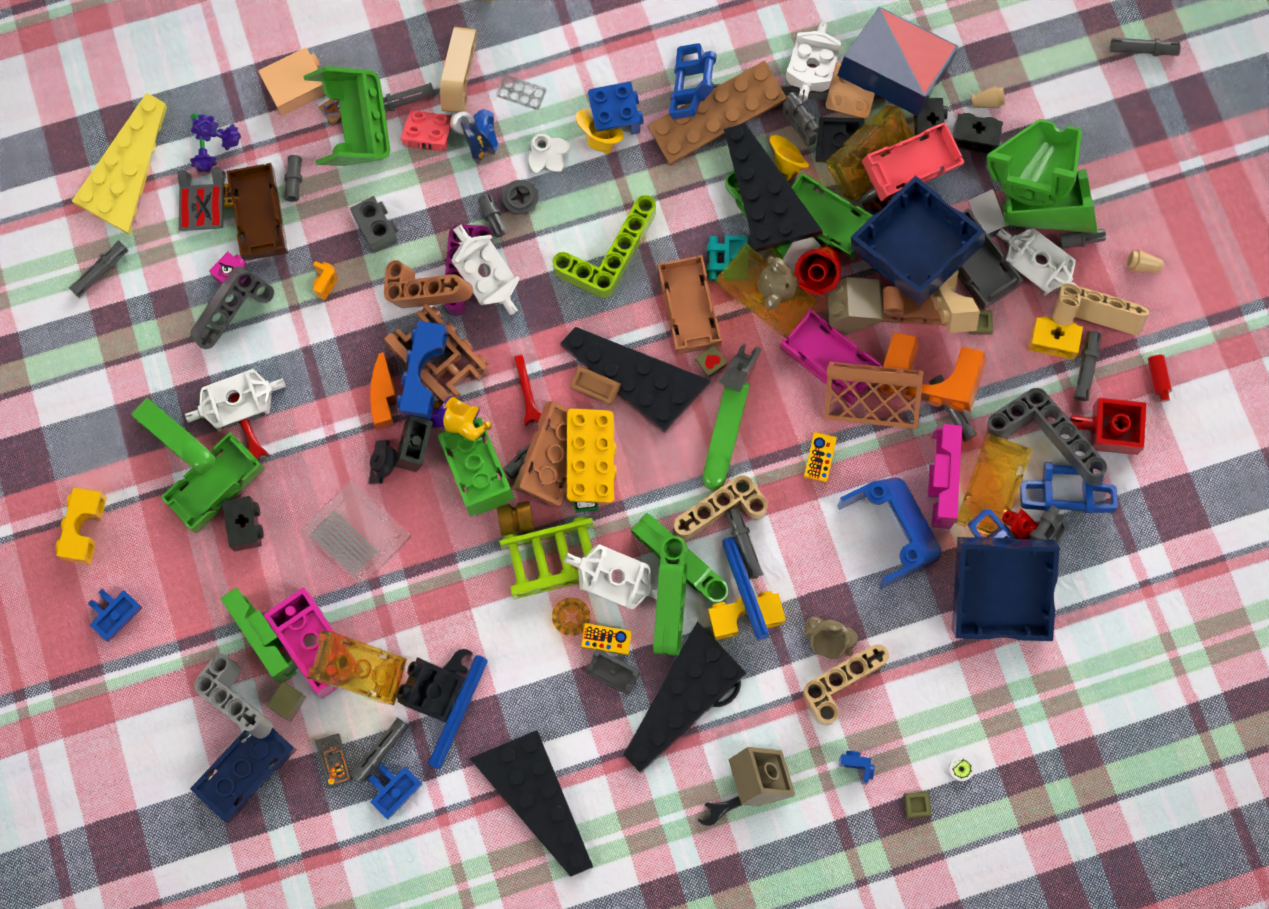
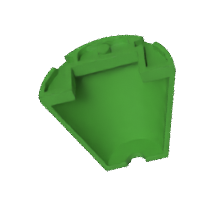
(1037, 163)
(1071, 214)

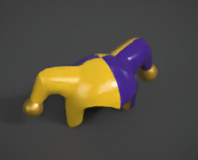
(458, 418)

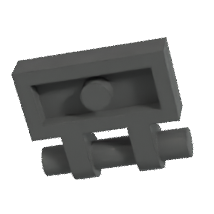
(800, 119)
(1051, 527)

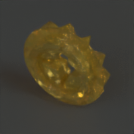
(570, 605)

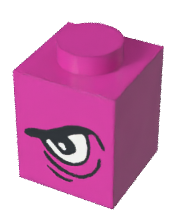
(225, 265)

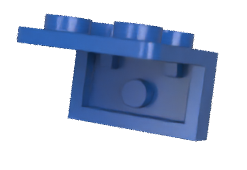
(615, 107)

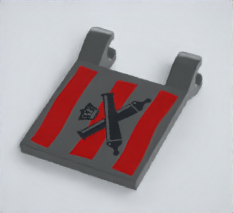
(201, 205)

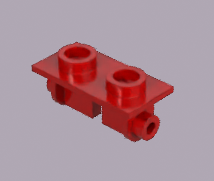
(1020, 523)

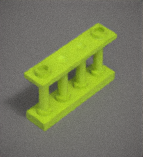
(545, 580)

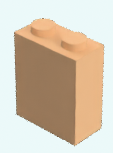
(286, 81)

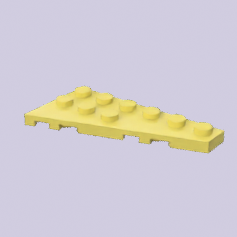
(121, 173)

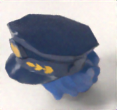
(481, 135)

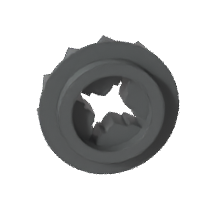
(526, 189)

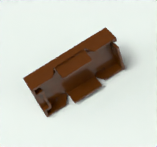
(257, 212)

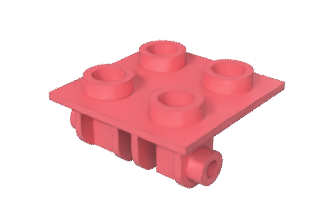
(428, 129)

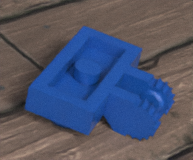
(115, 616)
(396, 792)

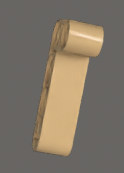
(457, 70)
(1098, 308)
(717, 511)
(847, 679)

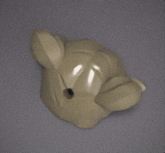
(773, 282)
(830, 637)

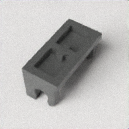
(740, 368)
(612, 672)

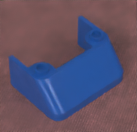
(922, 546)

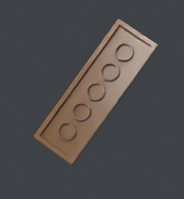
(726, 106)

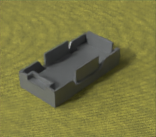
(986, 274)

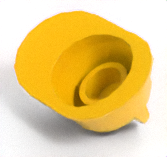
(597, 140)
(787, 157)

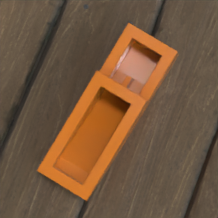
(382, 394)

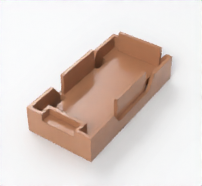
(689, 304)
(548, 458)

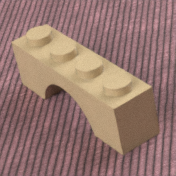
(956, 311)

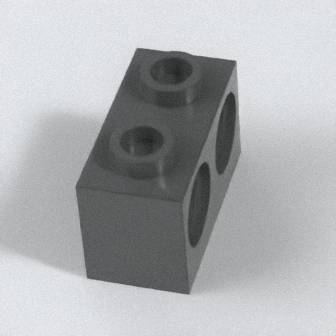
(371, 225)

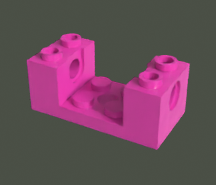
(292, 623)

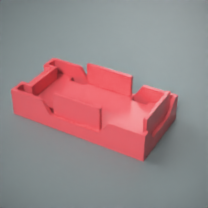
(913, 159)

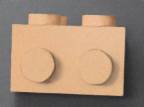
(848, 97)

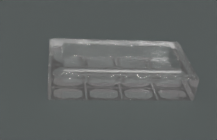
(521, 92)

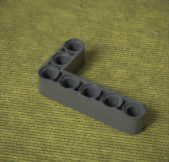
(1052, 429)

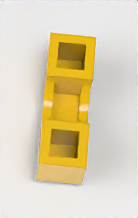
(81, 505)
(724, 617)

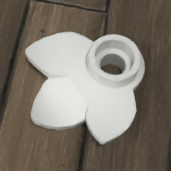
(547, 157)

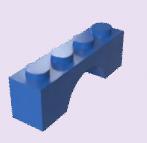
(428, 341)

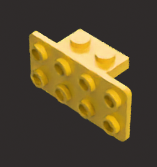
(590, 456)

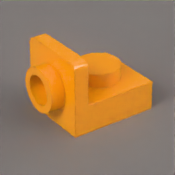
(324, 283)

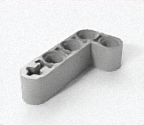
(215, 686)

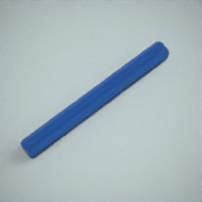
(745, 588)
(457, 712)

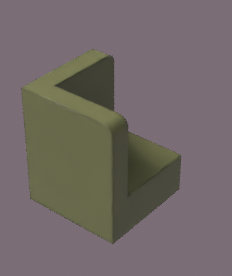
(286, 701)

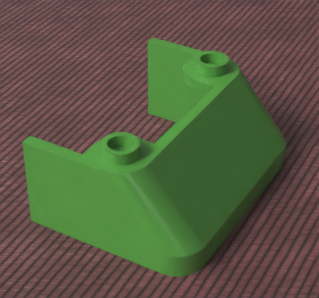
(361, 114)

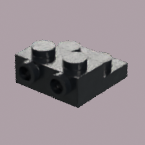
(833, 134)
(429, 689)

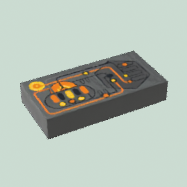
(333, 760)

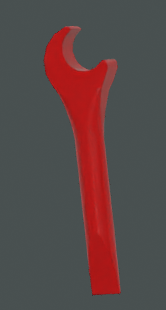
(532, 413)
(253, 444)

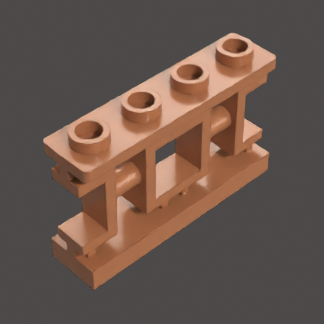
(452, 344)

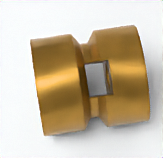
(515, 518)

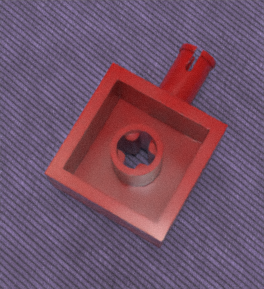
(1105, 435)

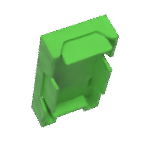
(831, 214)
(477, 469)
(215, 485)
(259, 635)

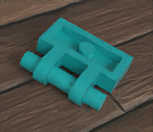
(732, 246)

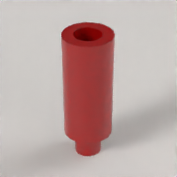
(1160, 377)

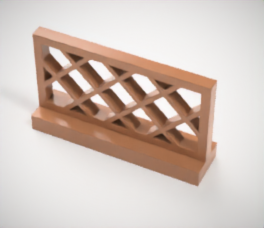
(873, 374)

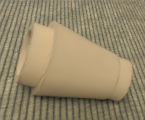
(989, 98)
(1143, 262)

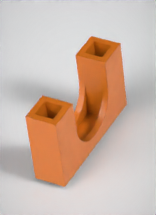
(956, 391)

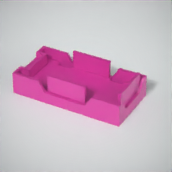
(823, 348)
(945, 475)

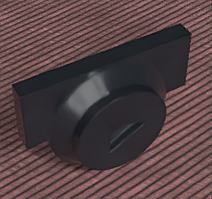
(382, 462)

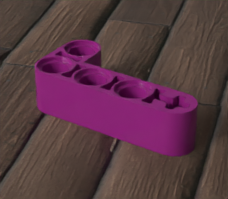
(453, 245)

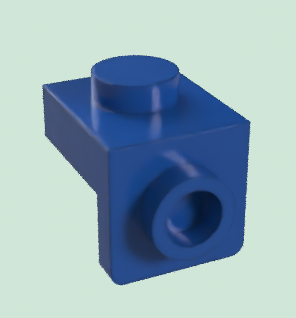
(853, 760)

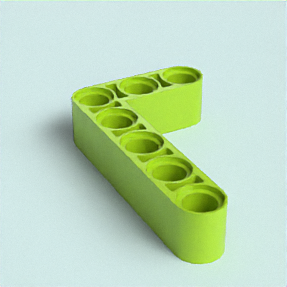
(615, 254)

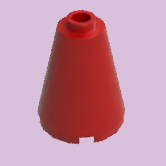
(818, 270)

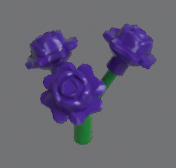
(205, 129)

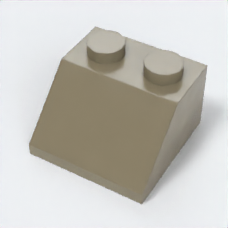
(855, 304)
(761, 776)

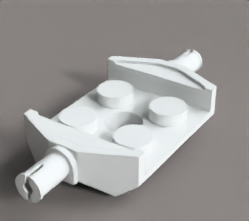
(815, 49)
(1022, 255)
(498, 283)
(253, 399)
(596, 572)

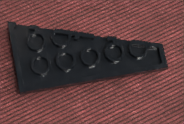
(770, 203)
(648, 384)
(692, 687)
(530, 786)

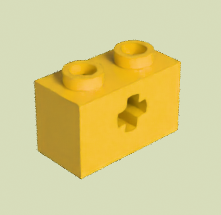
(1043, 340)

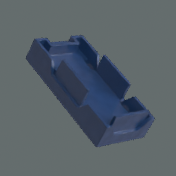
(241, 772)

